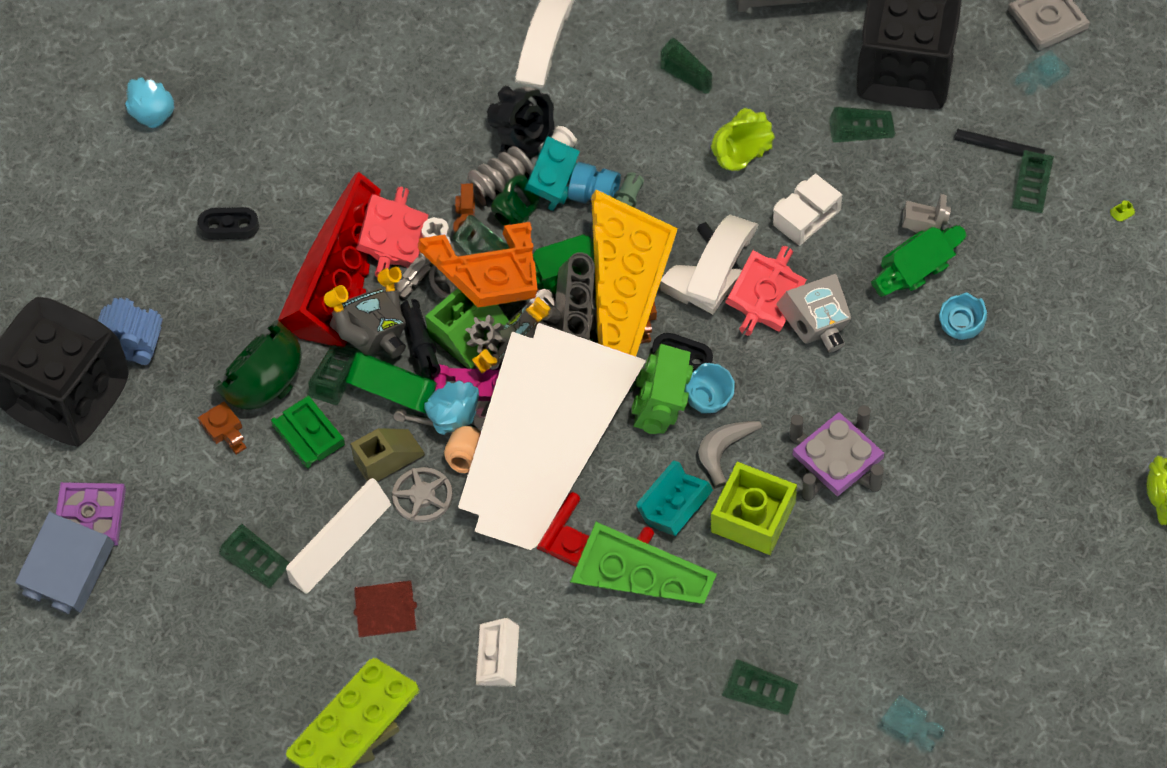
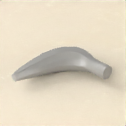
(717, 441)

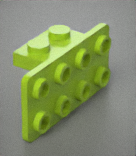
(354, 718)

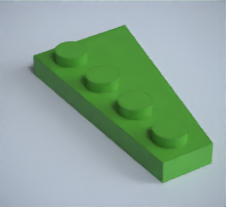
(632, 566)

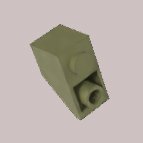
(385, 452)

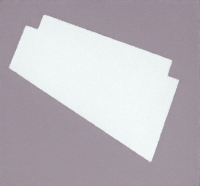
(541, 430)

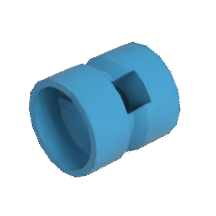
(587, 179)

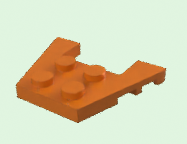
(492, 275)

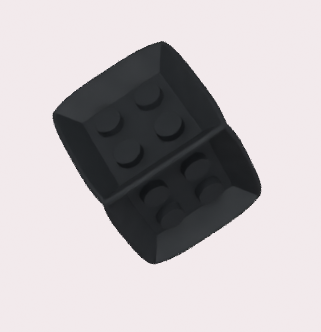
(908, 52)
(60, 371)

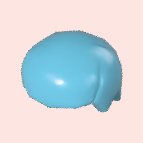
(963, 311)
(713, 382)

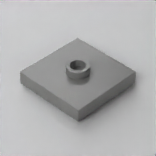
(1048, 20)

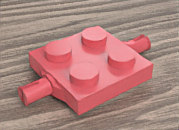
(391, 231)
(761, 287)

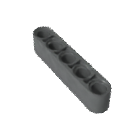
(579, 286)

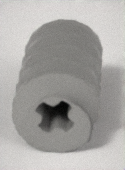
(498, 172)

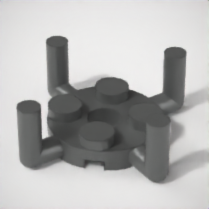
(811, 484)

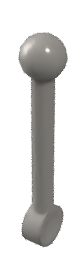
(401, 415)

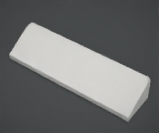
(337, 536)

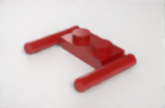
(567, 542)

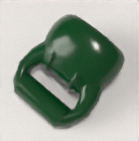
(509, 207)

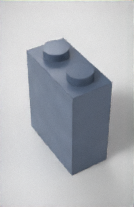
(64, 563)

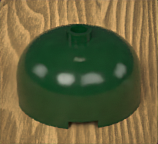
(265, 373)

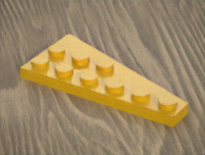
(629, 266)

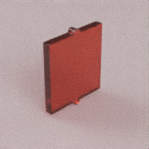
(385, 609)

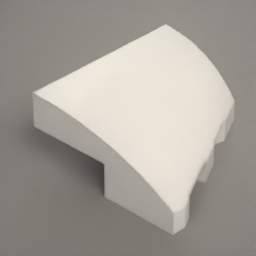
(678, 278)

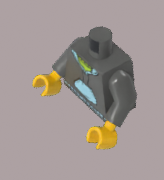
(371, 319)
(522, 323)

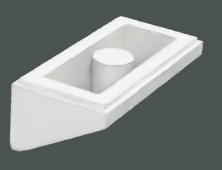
(497, 653)

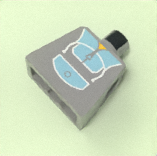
(817, 311)

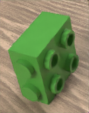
(662, 389)

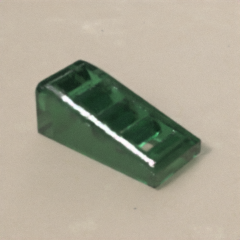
(685, 66)
(852, 132)
(1038, 161)
(491, 239)
(327, 389)
(241, 534)
(756, 698)

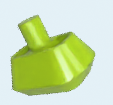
(1122, 211)

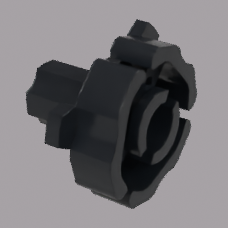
(520, 119)

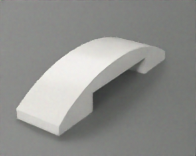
(541, 41)
(719, 257)

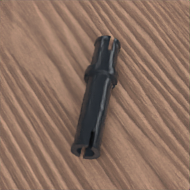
(423, 347)

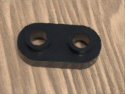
(229, 221)
(697, 349)

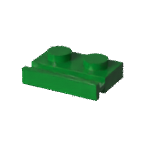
(308, 432)

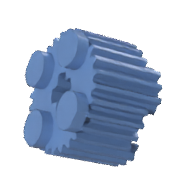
(134, 328)

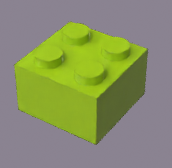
(753, 508)

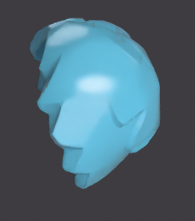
(148, 102)
(452, 406)

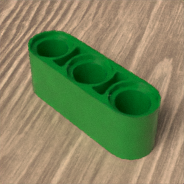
(390, 381)

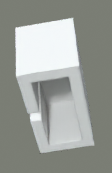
(806, 209)

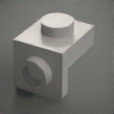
(921, 217)

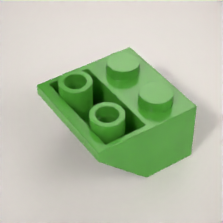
(449, 321)

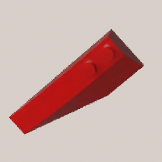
(329, 264)

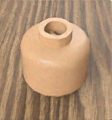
(461, 448)

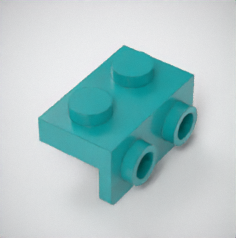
(553, 171)
(673, 499)

